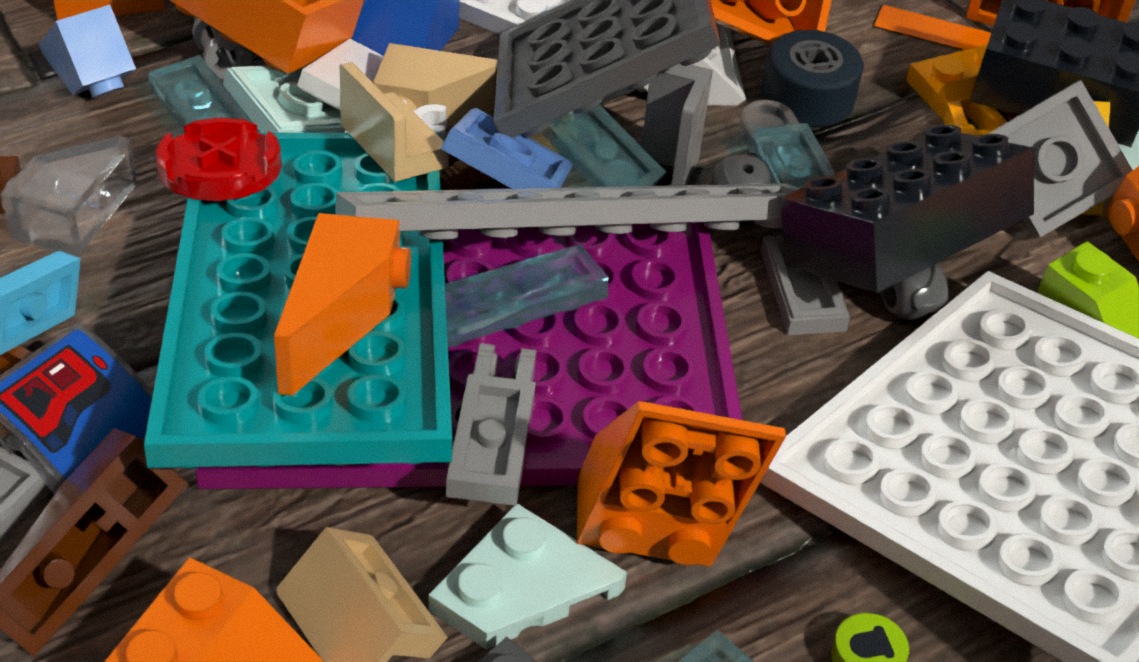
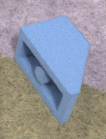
(88, 52)

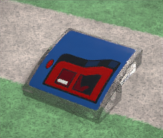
(68, 401)

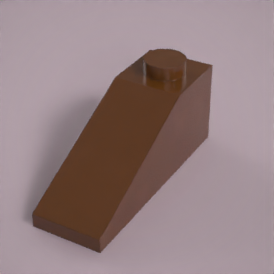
(82, 537)

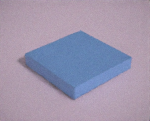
(512, 161)

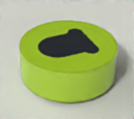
(869, 639)

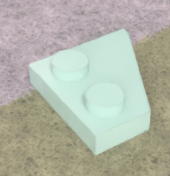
(521, 579)

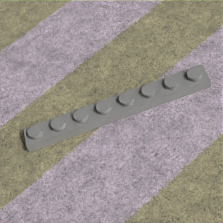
(559, 210)

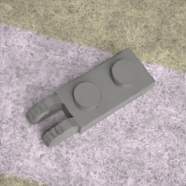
(492, 431)

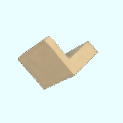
(388, 128)
(357, 602)

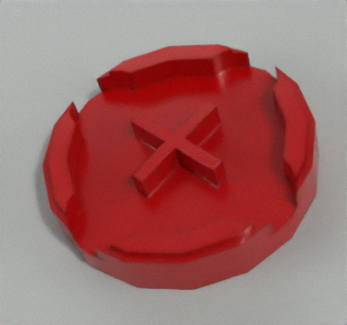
(218, 160)

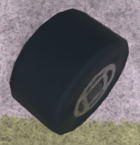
(813, 76)

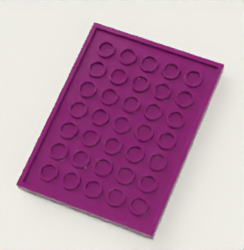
(648, 342)

